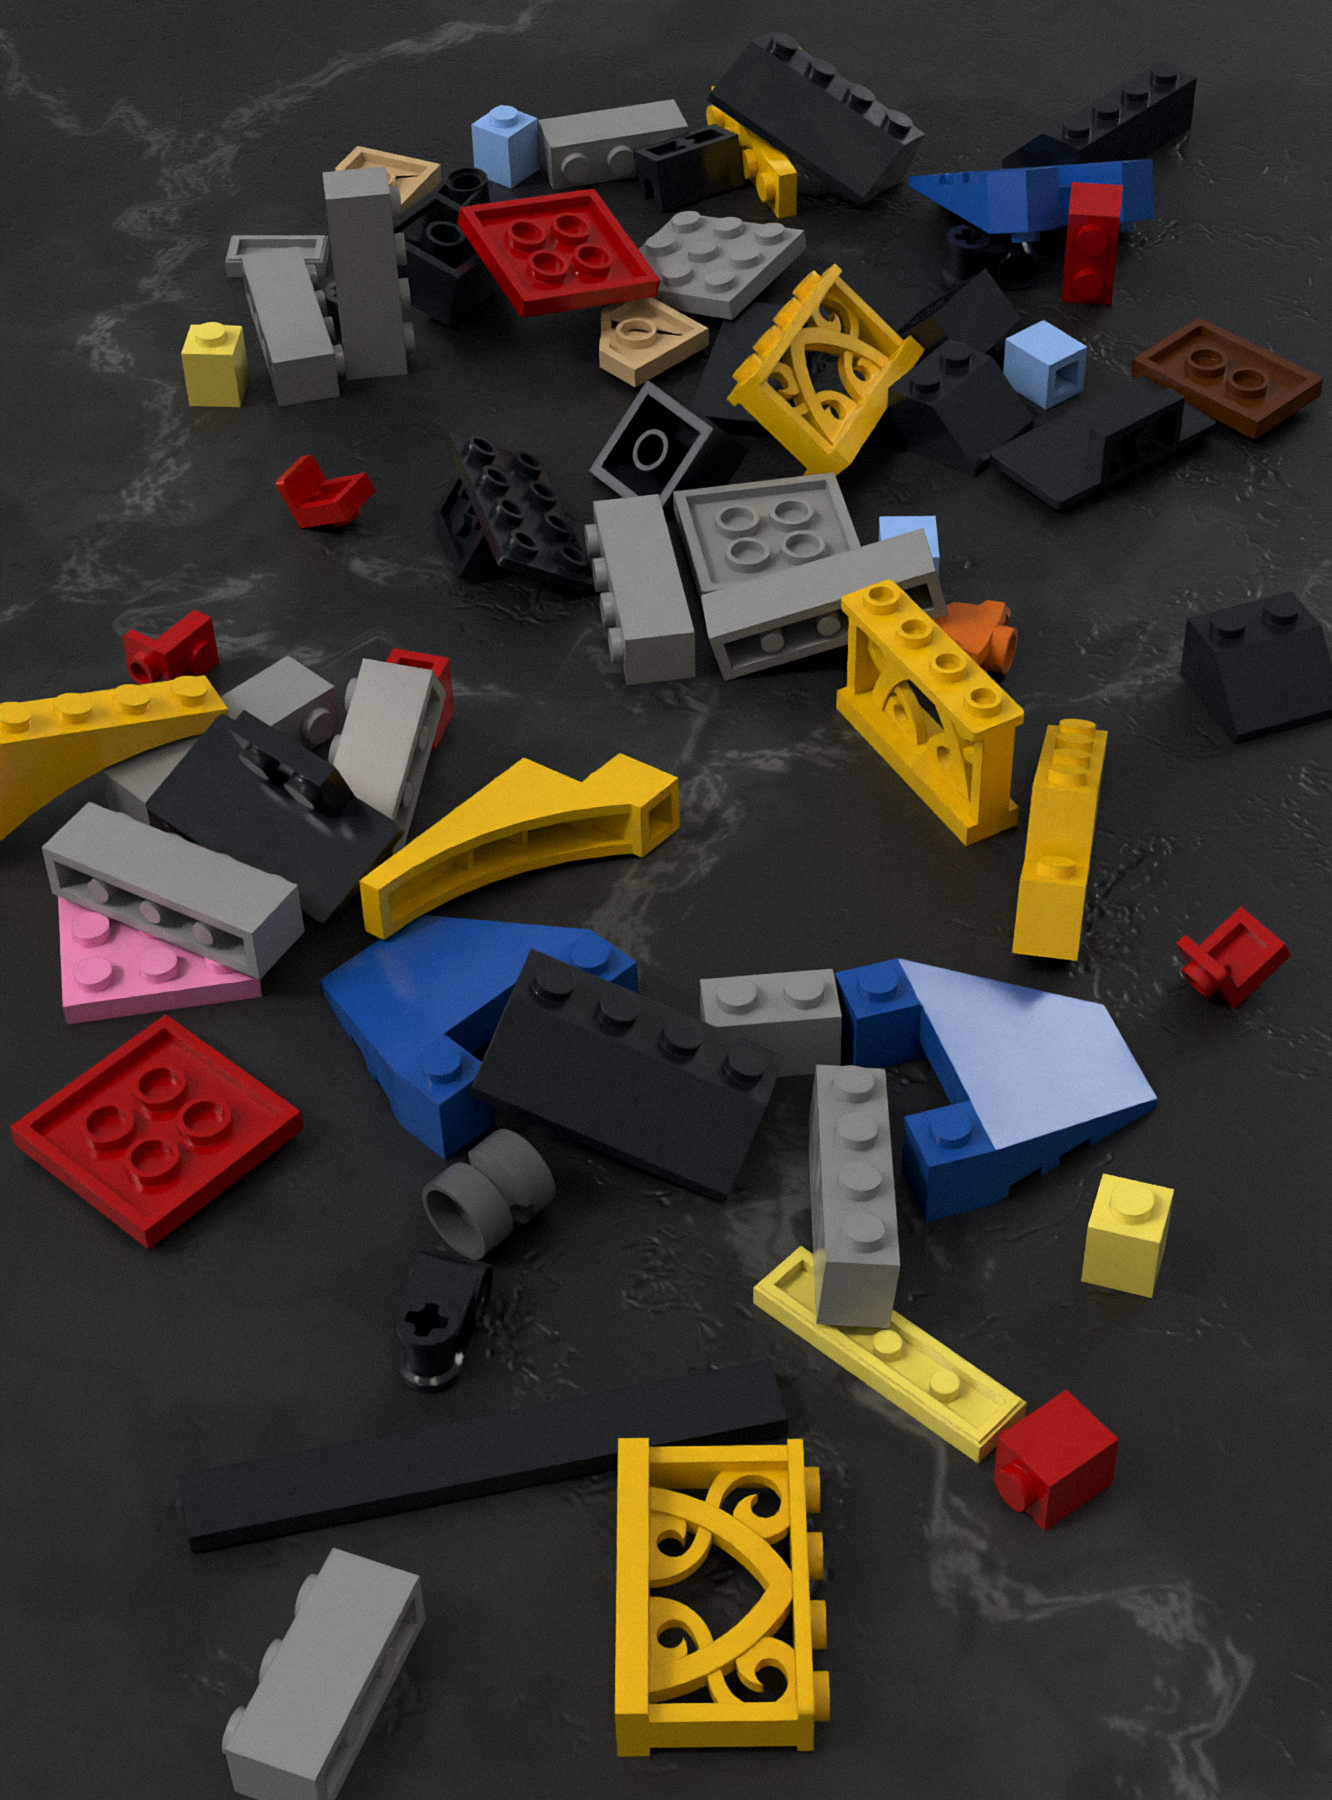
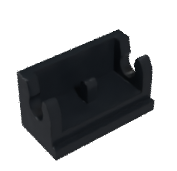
(690, 167)

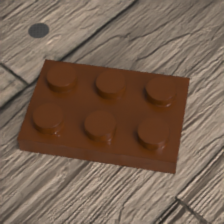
(1228, 377)

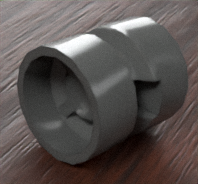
(481, 1201)

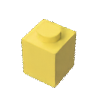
(215, 365)
(1127, 1235)

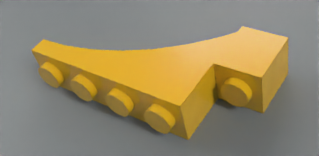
(763, 165)
(75, 735)
(520, 825)
(1060, 841)

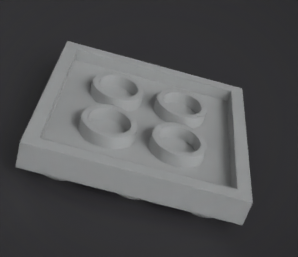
(718, 262)
(761, 528)

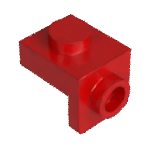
(319, 500)
(183, 650)
(1232, 958)

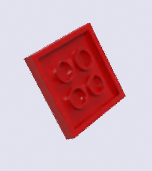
(558, 252)
(157, 1130)

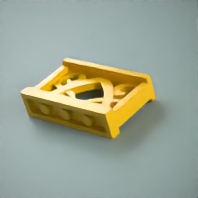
(869, 342)
(955, 769)
(655, 1673)

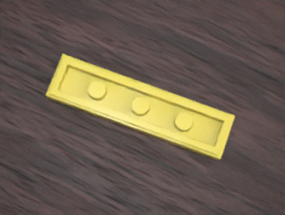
(898, 1363)

